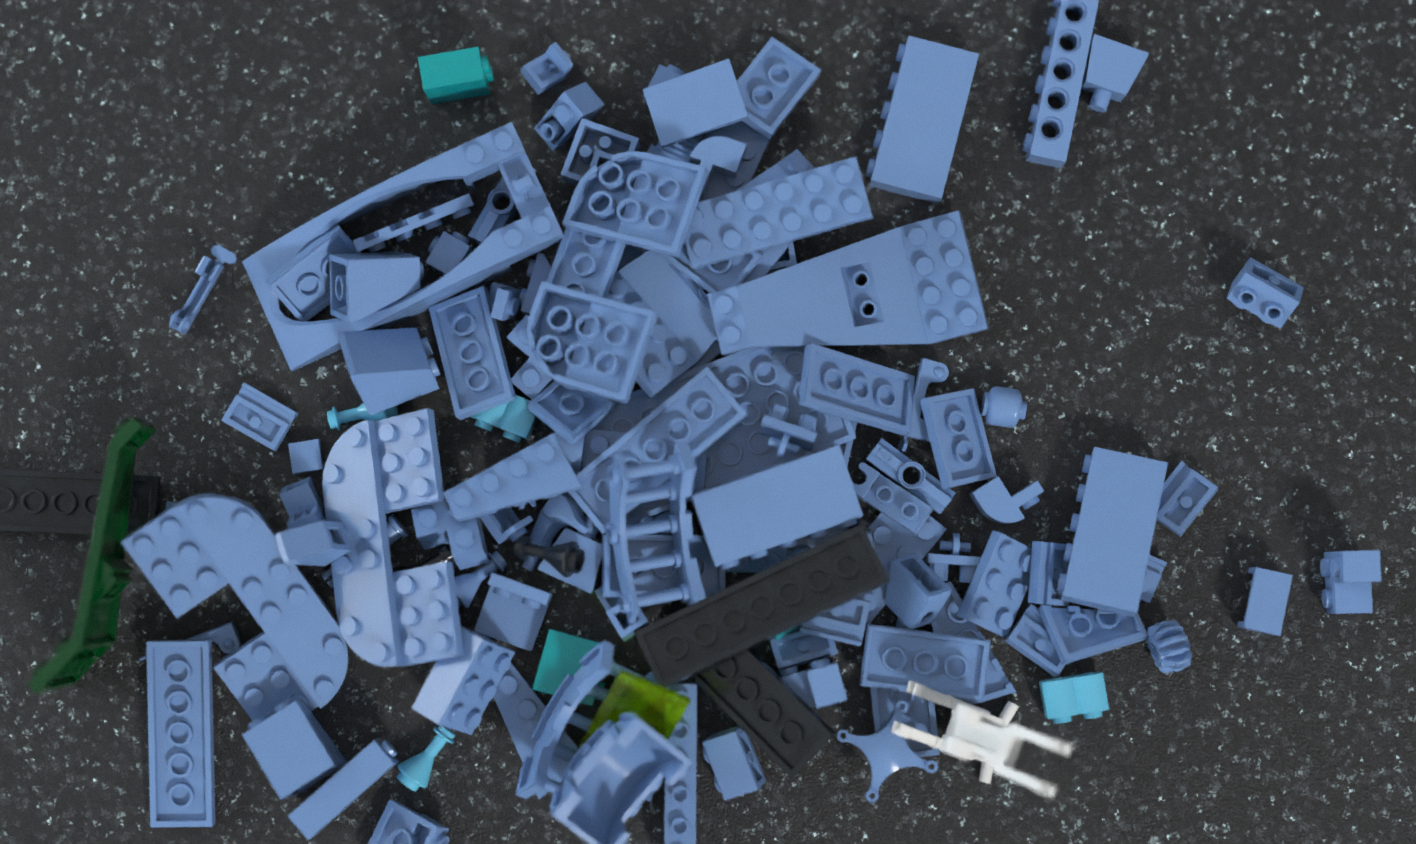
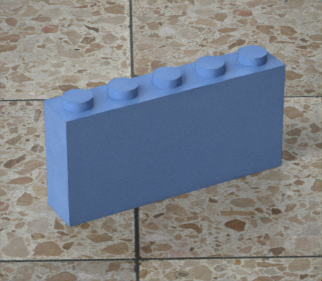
(922, 119)
(776, 506)
(1112, 531)

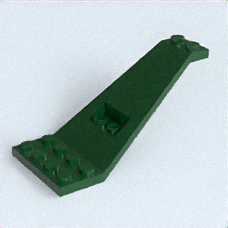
(105, 569)

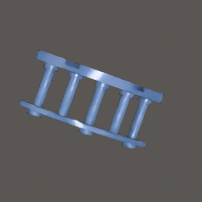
(679, 523)
(560, 711)

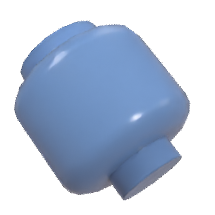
(1003, 407)

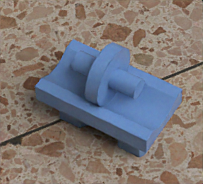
(787, 435)
(940, 562)

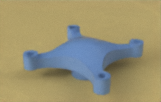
(886, 752)

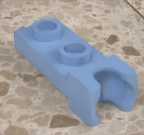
(892, 500)

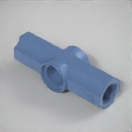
(490, 217)
(893, 463)

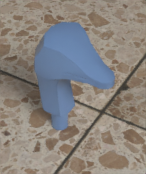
(555, 514)

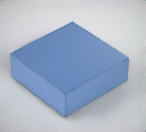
(306, 456)

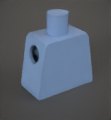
(1110, 71)
(588, 576)
(915, 592)

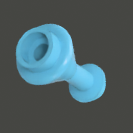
(337, 418)
(417, 769)

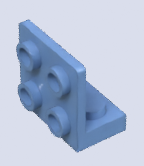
(513, 611)

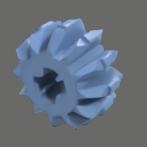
(1169, 646)

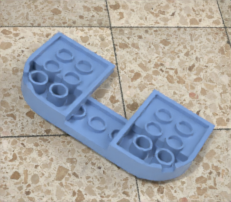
(572, 325)
(227, 541)
(384, 614)

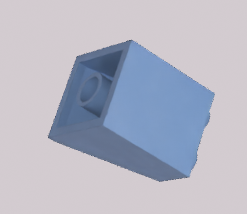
(370, 281)
(389, 366)
(292, 748)

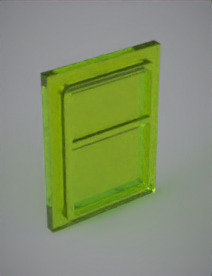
(648, 701)

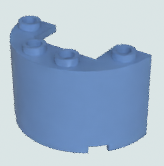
(614, 777)

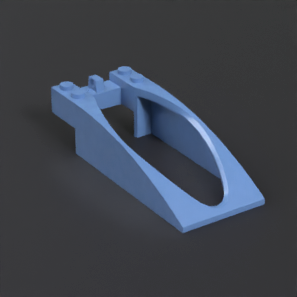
(493, 258)

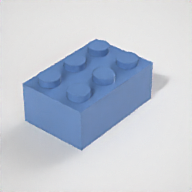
(464, 685)

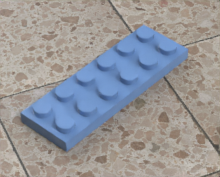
(777, 213)
(695, 414)
(180, 733)

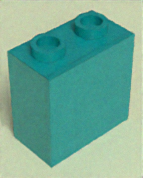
(455, 75)
(561, 658)

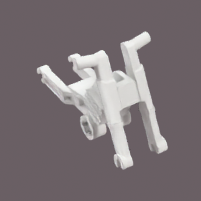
(983, 737)

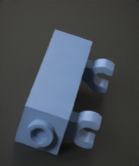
(344, 788)

